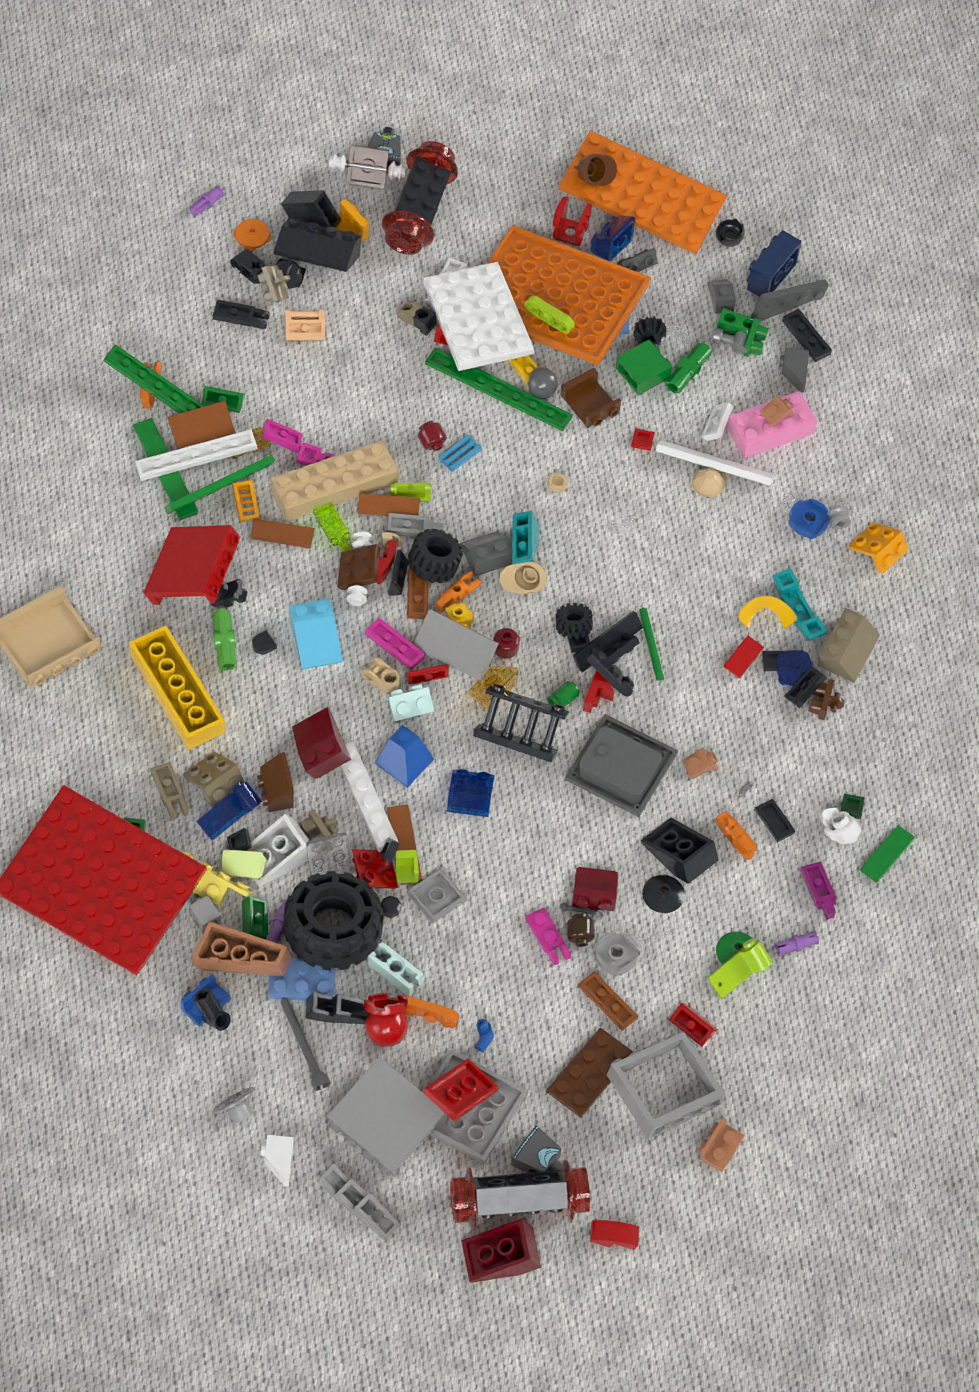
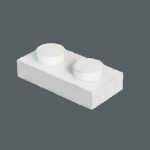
(717, 421)

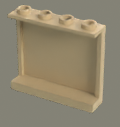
(46, 637)

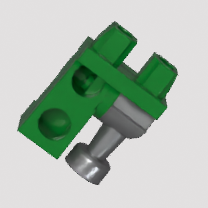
(744, 331)

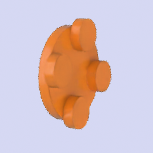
(252, 234)

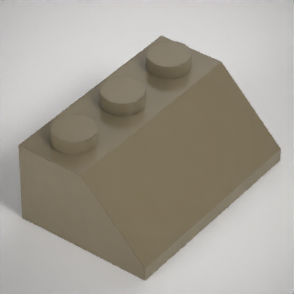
(848, 646)

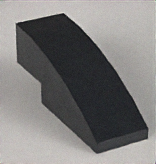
(335, 1009)

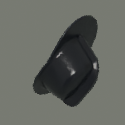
(292, 269)

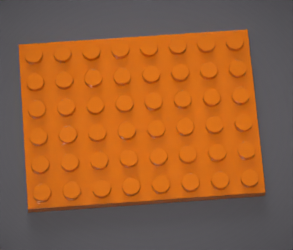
(581, 285)

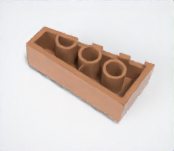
(239, 952)

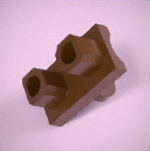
(820, 707)

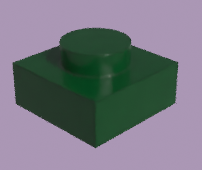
(853, 805)

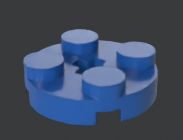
(807, 528)

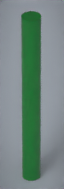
(651, 644)

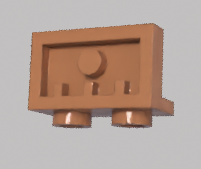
(721, 1145)

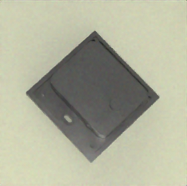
(621, 765)

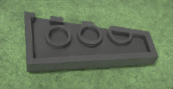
(782, 300)

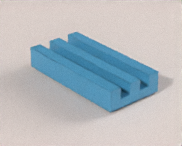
(471, 443)

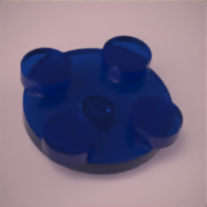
(792, 666)

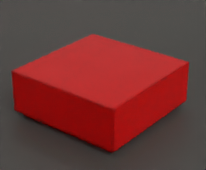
(642, 439)

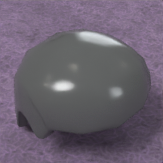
(542, 383)

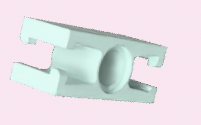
(394, 960)

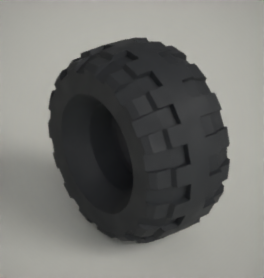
(326, 944)

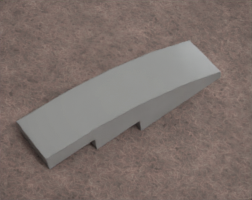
(358, 1202)

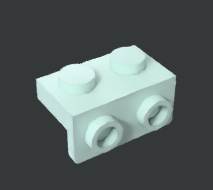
(410, 703)

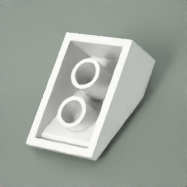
(282, 847)

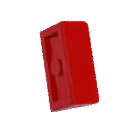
(427, 674)
(692, 1024)

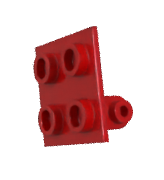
(374, 869)

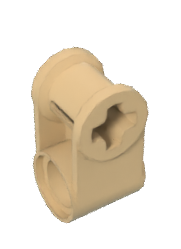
(380, 673)

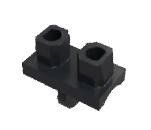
(229, 593)

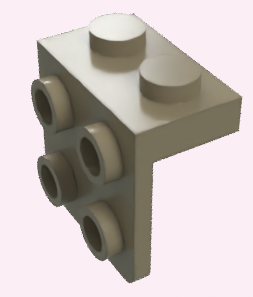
(214, 777)

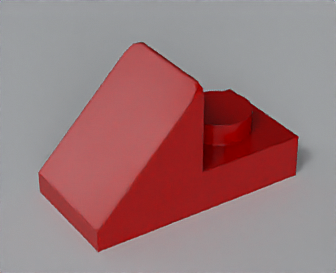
(599, 688)

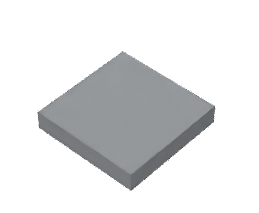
(436, 895)

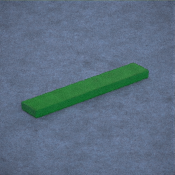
(150, 381)
(172, 482)
(219, 484)

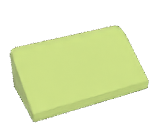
(243, 863)

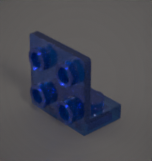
(470, 793)

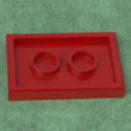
(461, 1089)

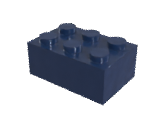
(773, 264)

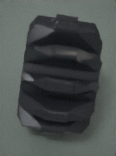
(650, 329)

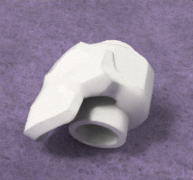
(840, 826)

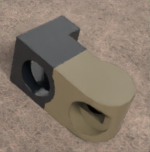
(418, 316)

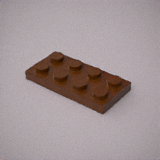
(586, 1074)

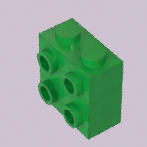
(643, 367)

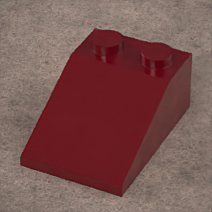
(320, 744)
(501, 1252)

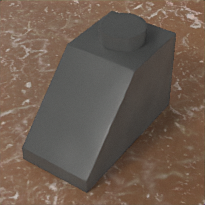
(722, 295)
(795, 367)

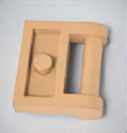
(305, 328)

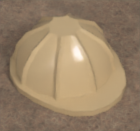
(709, 482)

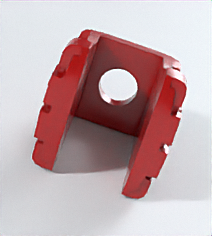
(561, 223)

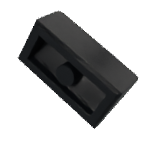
(398, 574)

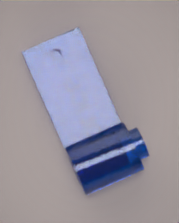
(229, 810)

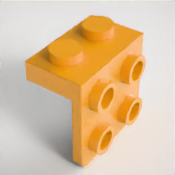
(353, 220)
(882, 544)

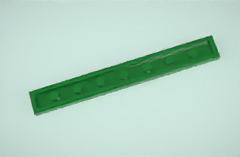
(500, 390)

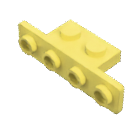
(217, 885)

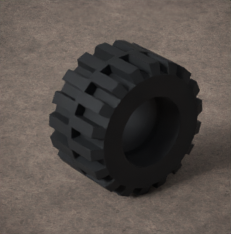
(435, 556)

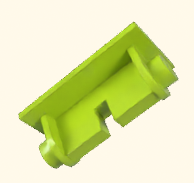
(415, 490)

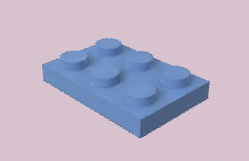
(301, 981)

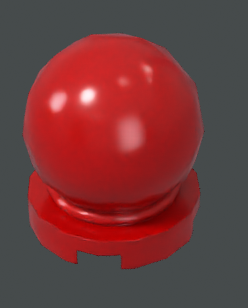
(386, 1019)

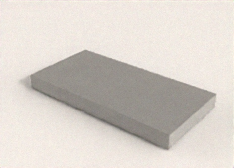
(455, 644)

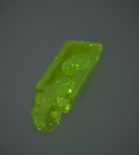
(333, 526)

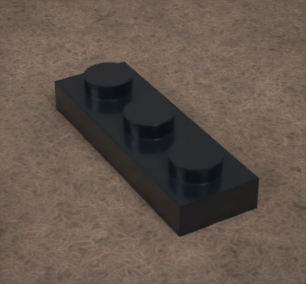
(806, 335)

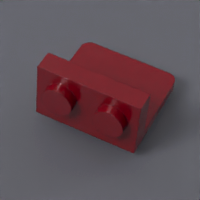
(595, 889)

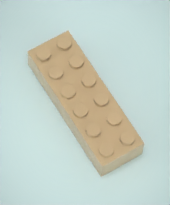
(334, 480)

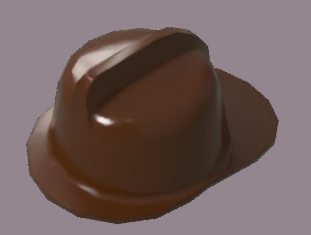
(597, 169)

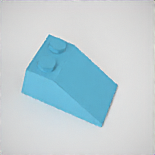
(315, 633)

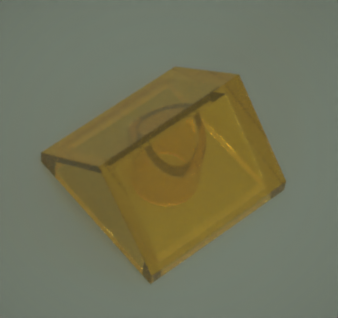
(495, 675)

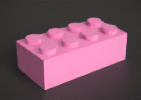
(755, 434)

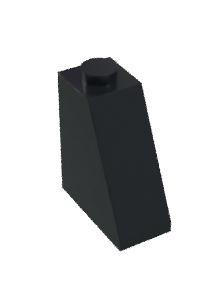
(311, 207)

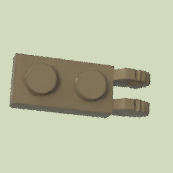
(169, 788)

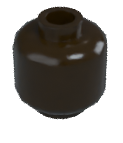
(580, 929)

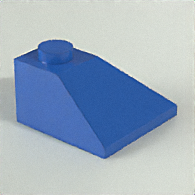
(404, 756)

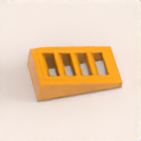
(243, 486)

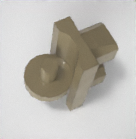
(276, 283)
(314, 823)

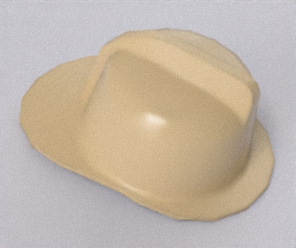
(523, 578)

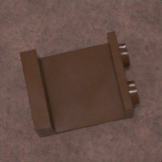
(589, 399)

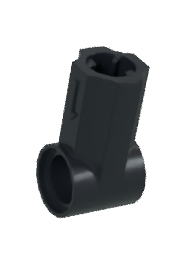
(211, 1010)

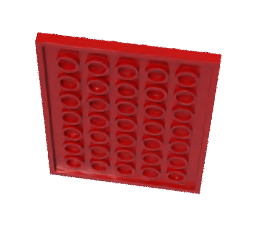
(100, 880)

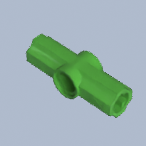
(224, 639)

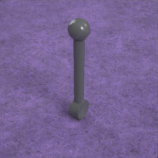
(599, 913)

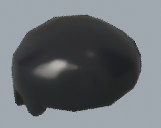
(730, 229)

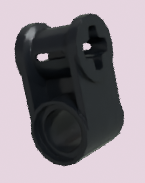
(248, 265)

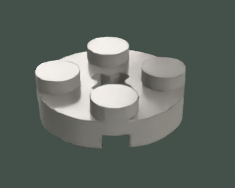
(616, 942)

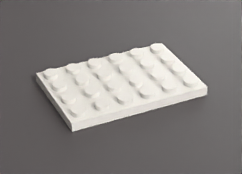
(478, 316)

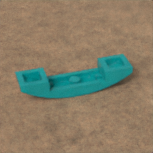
(789, 592)

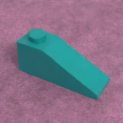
(524, 537)

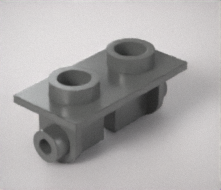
(640, 261)

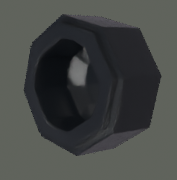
(391, 906)

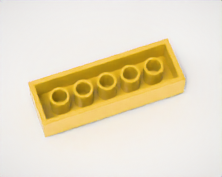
(177, 687)

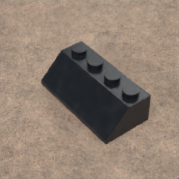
(318, 244)

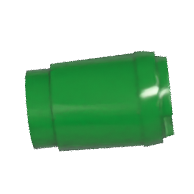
(564, 694)

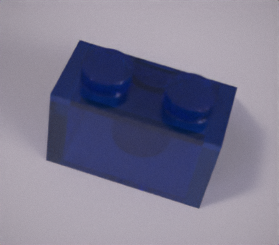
(613, 238)

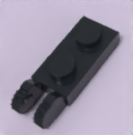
(240, 314)
(610, 672)

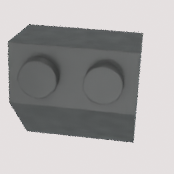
(487, 553)

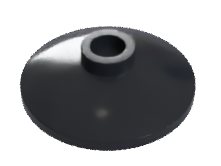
(661, 901)

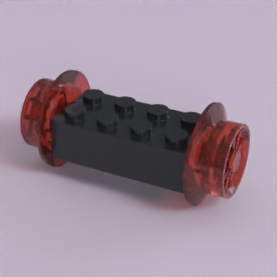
(429, 172)
(520, 1193)

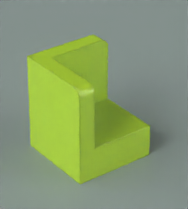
(406, 866)

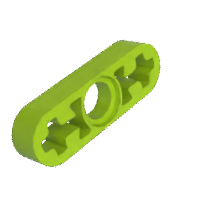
(549, 314)

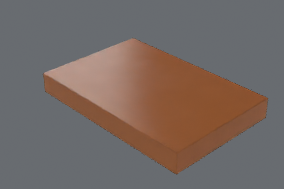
(201, 425)

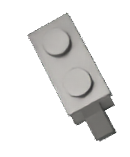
(410, 524)

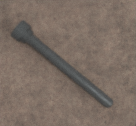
(318, 1077)

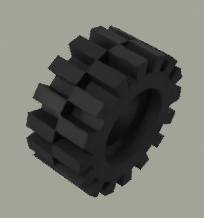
(574, 628)

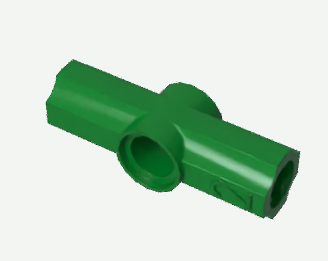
(688, 367)

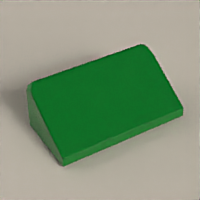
(233, 399)
(255, 917)

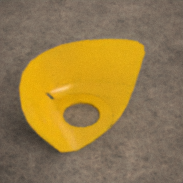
(783, 611)

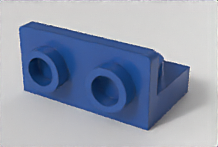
(190, 1008)

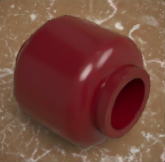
(432, 436)
(508, 643)

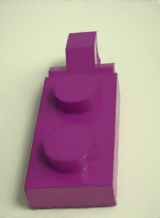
(820, 888)

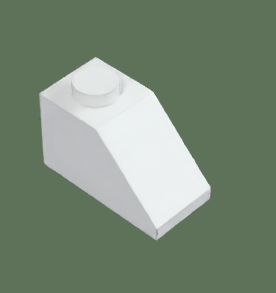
(278, 1156)

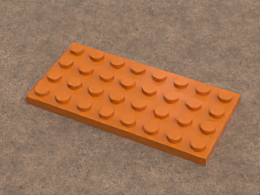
(652, 193)

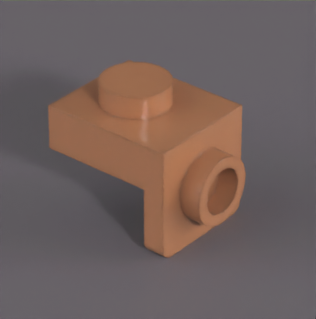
(777, 410)
(700, 762)

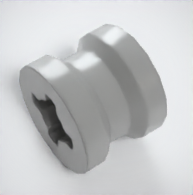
(839, 517)

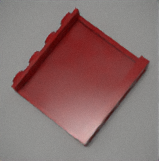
(192, 562)

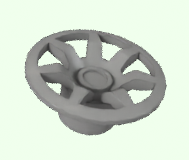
(239, 1107)

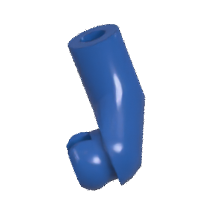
(486, 1035)

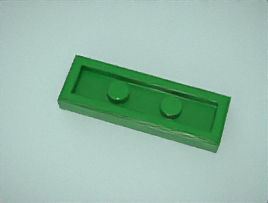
(887, 854)

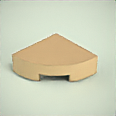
(386, 536)

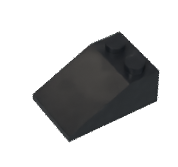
(681, 849)

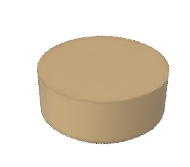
(557, 482)

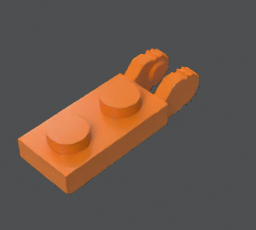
(432, 1012)

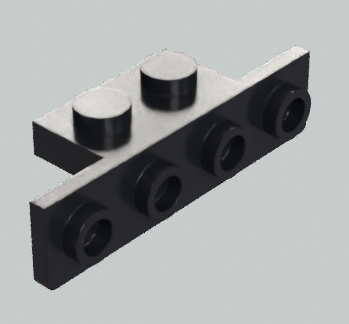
(613, 642)

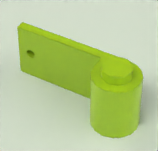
(749, 960)

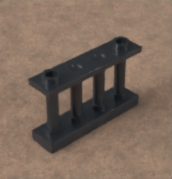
(525, 743)

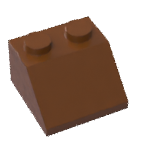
(277, 784)

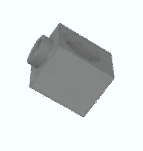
(203, 911)

